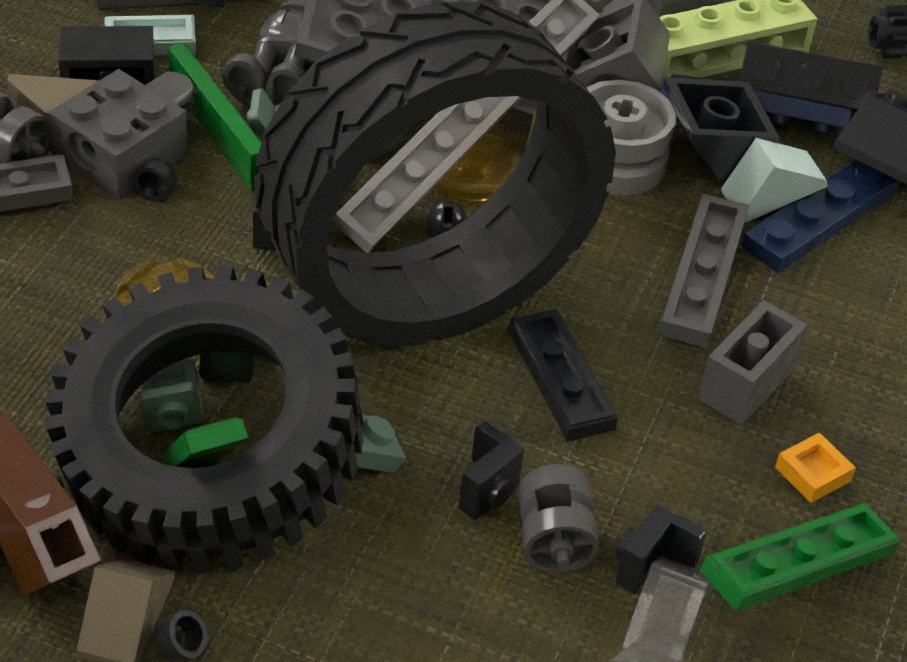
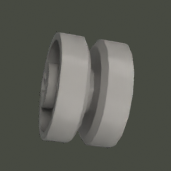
(641, 131)

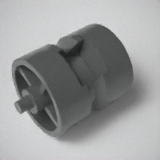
(22, 131)
(558, 518)

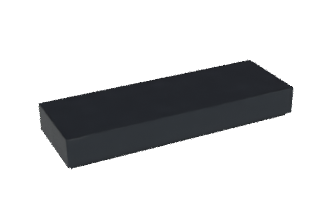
(562, 375)

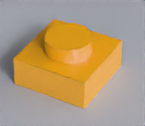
(815, 467)

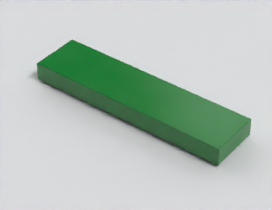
(218, 116)
(799, 556)

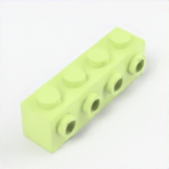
(716, 36)

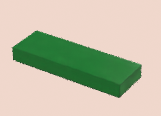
(205, 444)

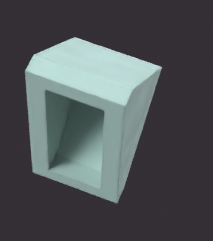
(772, 177)

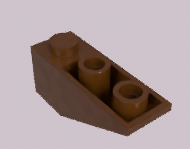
(38, 519)

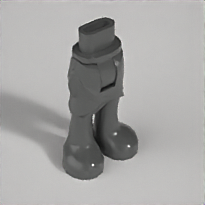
(274, 50)

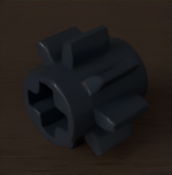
(889, 31)

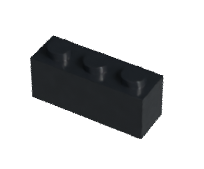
(809, 75)

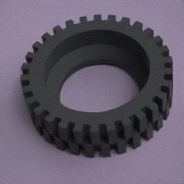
(225, 504)

